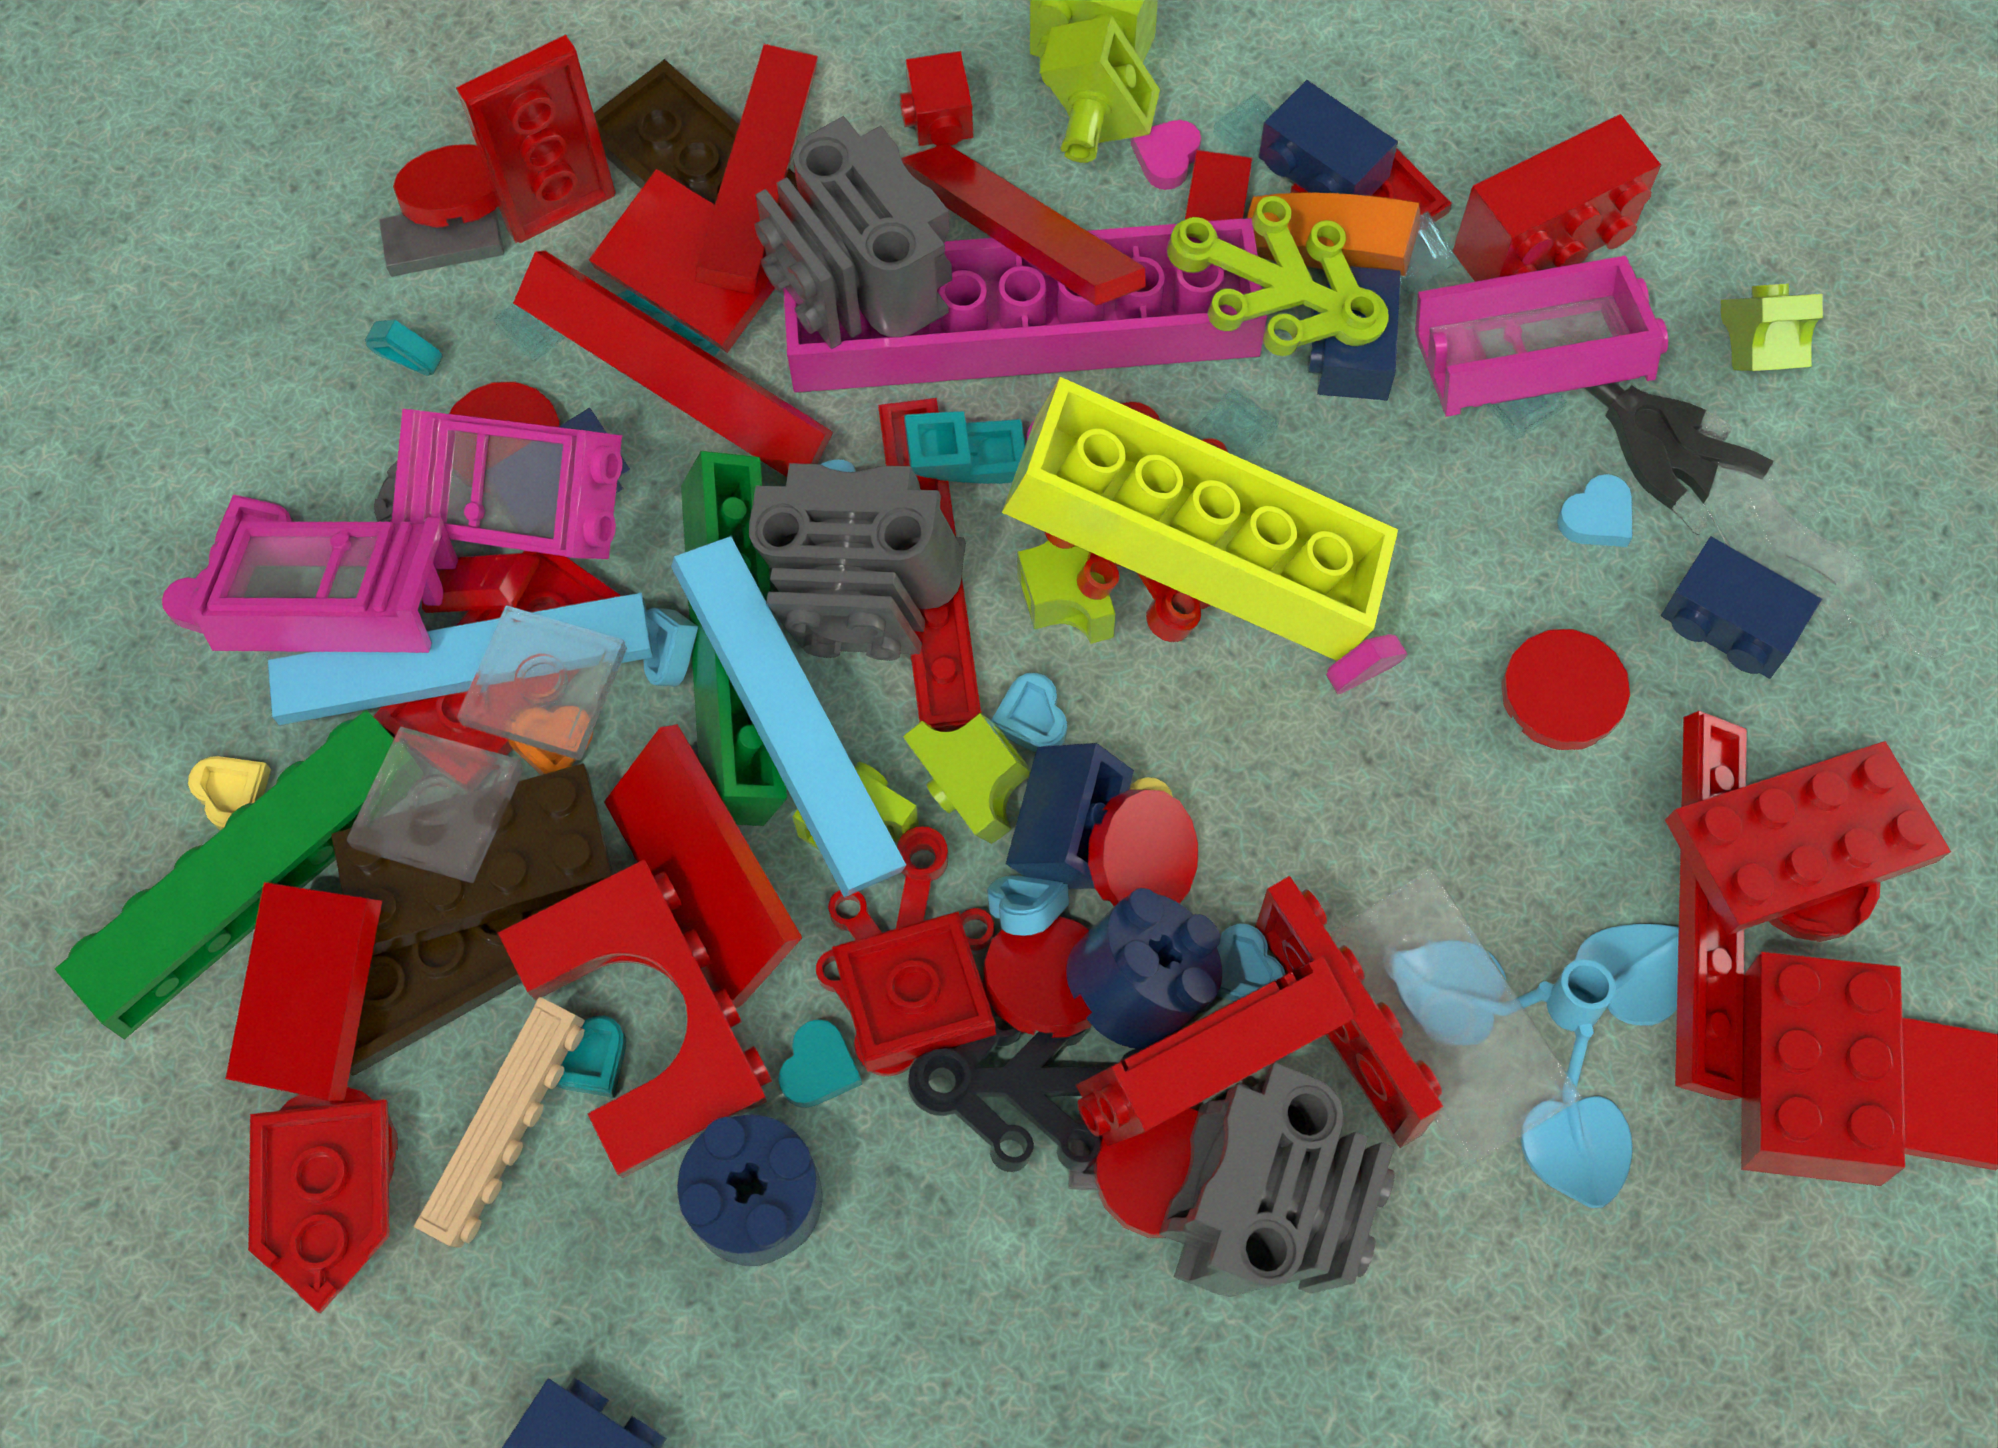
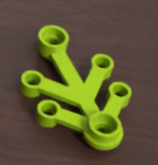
(1286, 283)

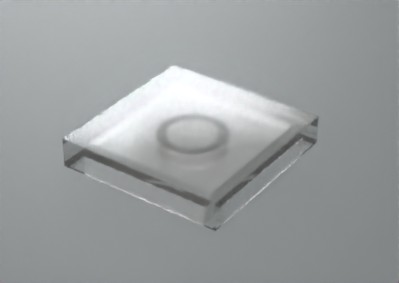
(542, 682)
(435, 804)

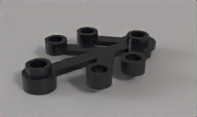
(1019, 1082)

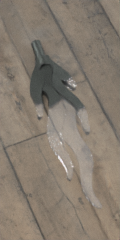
(1682, 441)

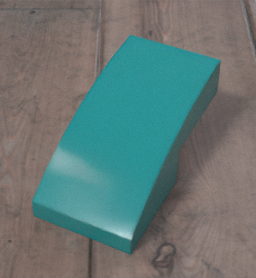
(958, 451)

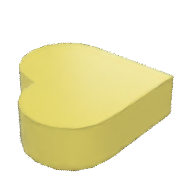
(226, 785)

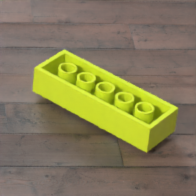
(1201, 521)

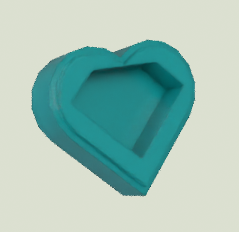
(402, 346)
(597, 1060)
(818, 1067)

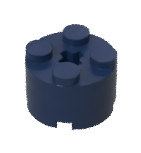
(1146, 969)
(732, 1155)

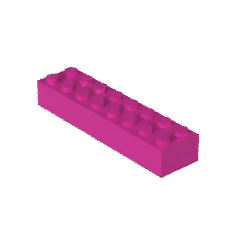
(1024, 322)

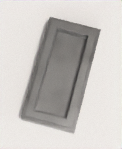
(420, 247)

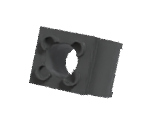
(855, 236)
(855, 558)
(1279, 1185)

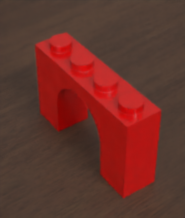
(632, 922)

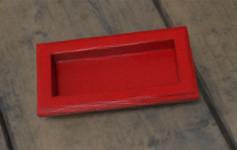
(484, 582)

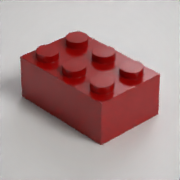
(1558, 204)
(1823, 1069)

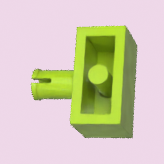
(1098, 84)

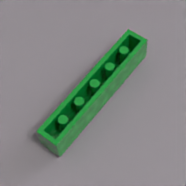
(716, 506)
(216, 888)

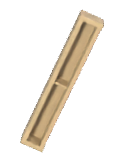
(500, 1123)

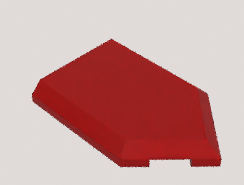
(319, 1194)

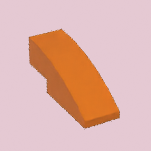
(1376, 228)

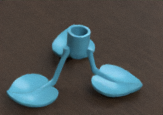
(1634, 975)

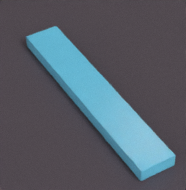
(347, 682)
(788, 716)

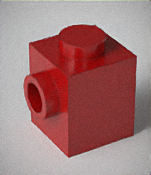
(937, 99)

